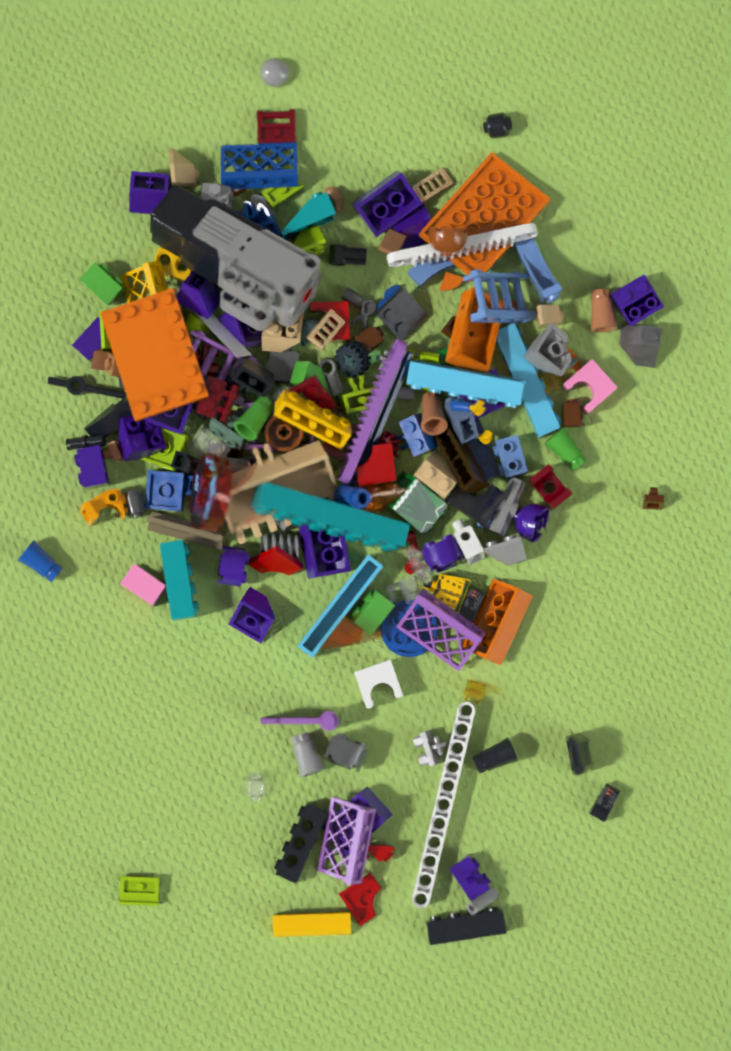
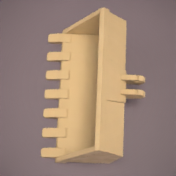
(301, 470)

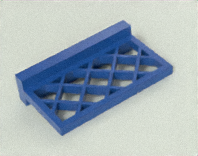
(259, 177)

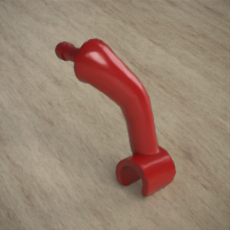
(413, 542)

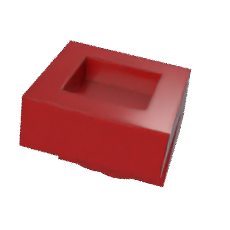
(381, 852)

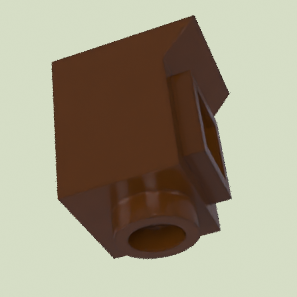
(370, 338)
(572, 414)

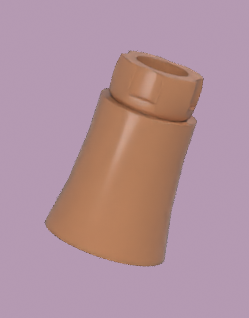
(602, 312)
(433, 416)

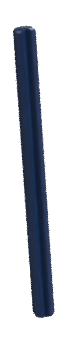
(384, 412)

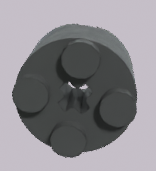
(345, 752)

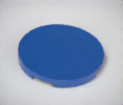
(397, 640)

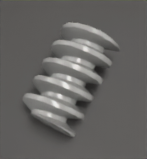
(288, 545)

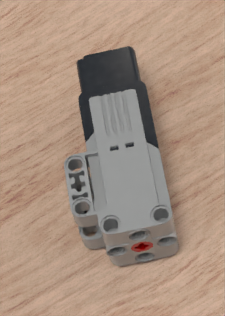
(251, 264)

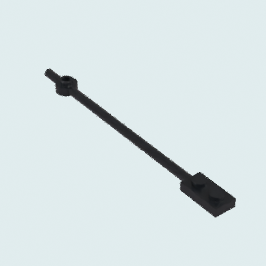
(106, 391)

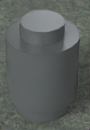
(135, 504)

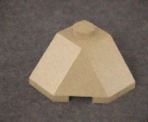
(182, 170)

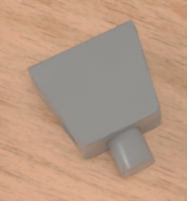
(217, 192)

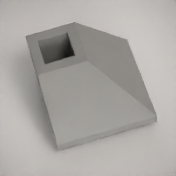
(506, 552)

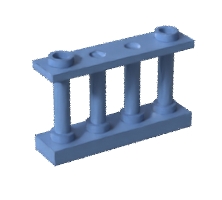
(496, 314)

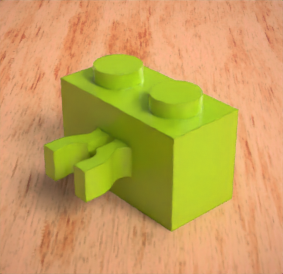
(354, 400)

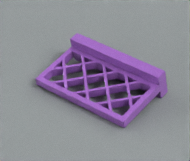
(451, 618)
(358, 844)

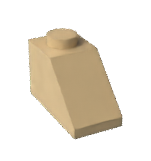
(548, 314)

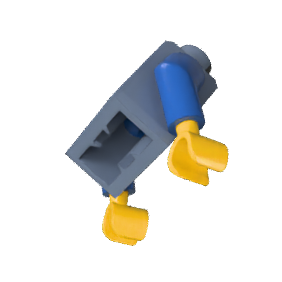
(463, 421)

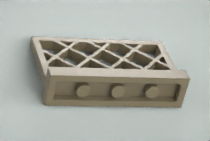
(184, 530)

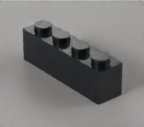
(465, 927)

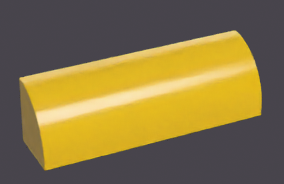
(311, 924)

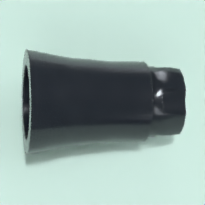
(495, 756)

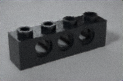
(293, 872)

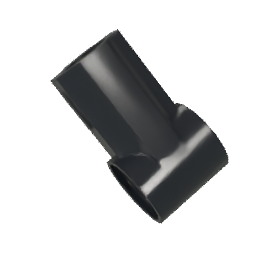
(341, 255)

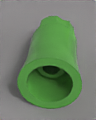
(254, 418)
(566, 449)

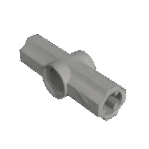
(507, 507)

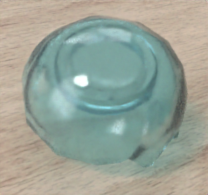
(308, 325)

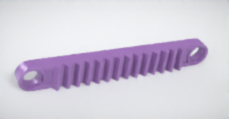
(372, 410)

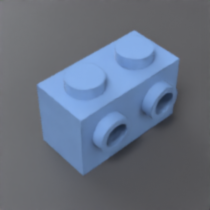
(510, 456)

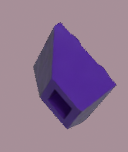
(139, 439)

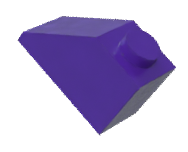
(89, 340)

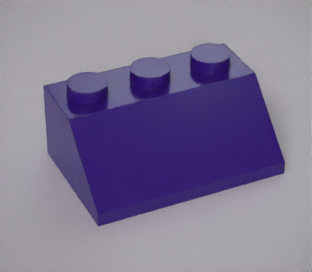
(386, 203)
(323, 553)

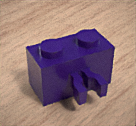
(469, 877)

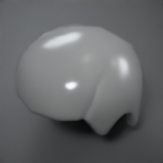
(274, 72)

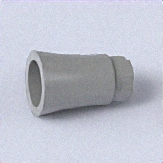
(306, 755)

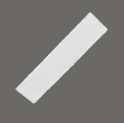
(225, 336)

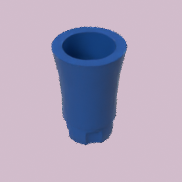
(351, 496)
(40, 561)

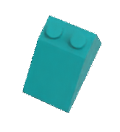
(316, 211)

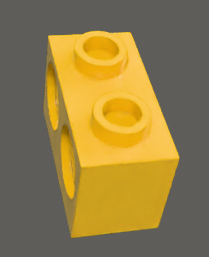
(171, 269)

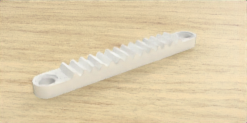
(473, 243)

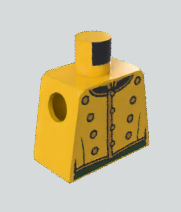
(449, 590)

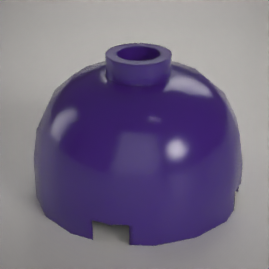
(530, 521)

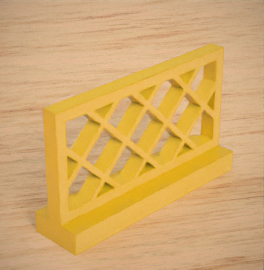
(154, 281)

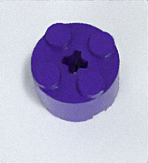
(442, 554)
(232, 566)

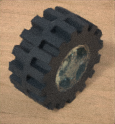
(352, 359)

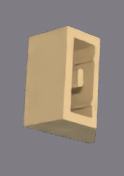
(279, 337)

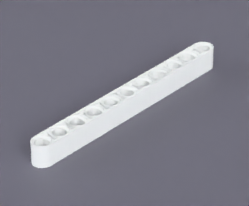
(439, 813)

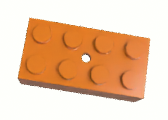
(476, 350)

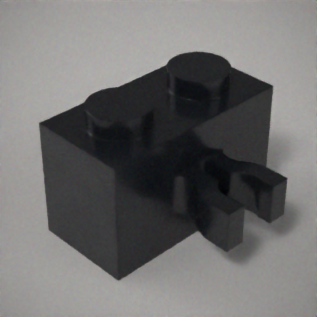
(252, 377)

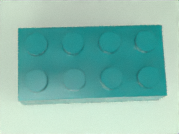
(178, 580)

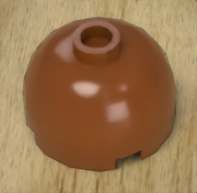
(447, 239)

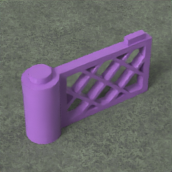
(328, 720)

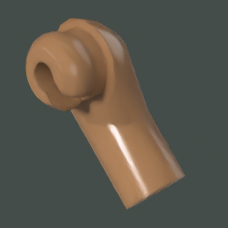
(337, 197)

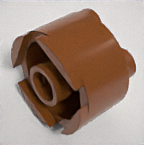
(276, 441)

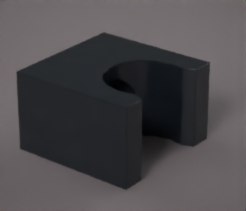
(477, 508)

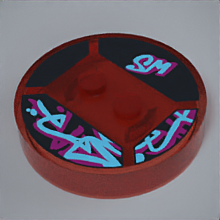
(210, 492)

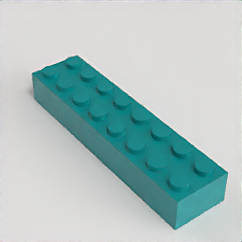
(329, 516)

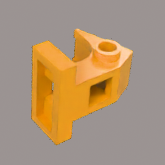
(91, 508)

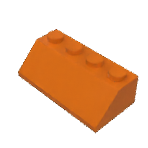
(500, 619)

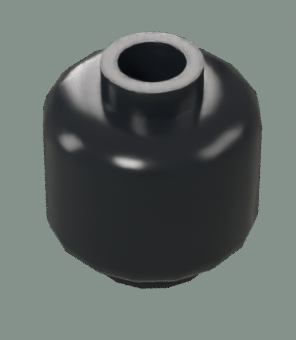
(497, 125)

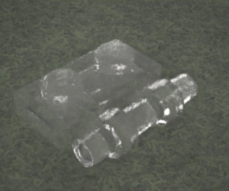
(419, 569)

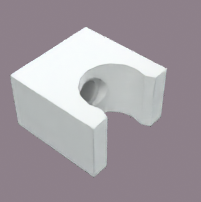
(379, 673)

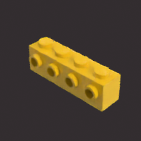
(312, 418)

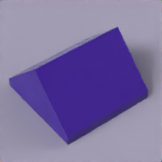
(412, 225)

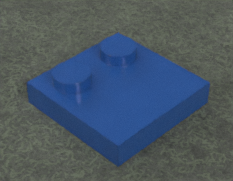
(165, 490)

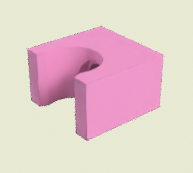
(596, 380)
(144, 585)

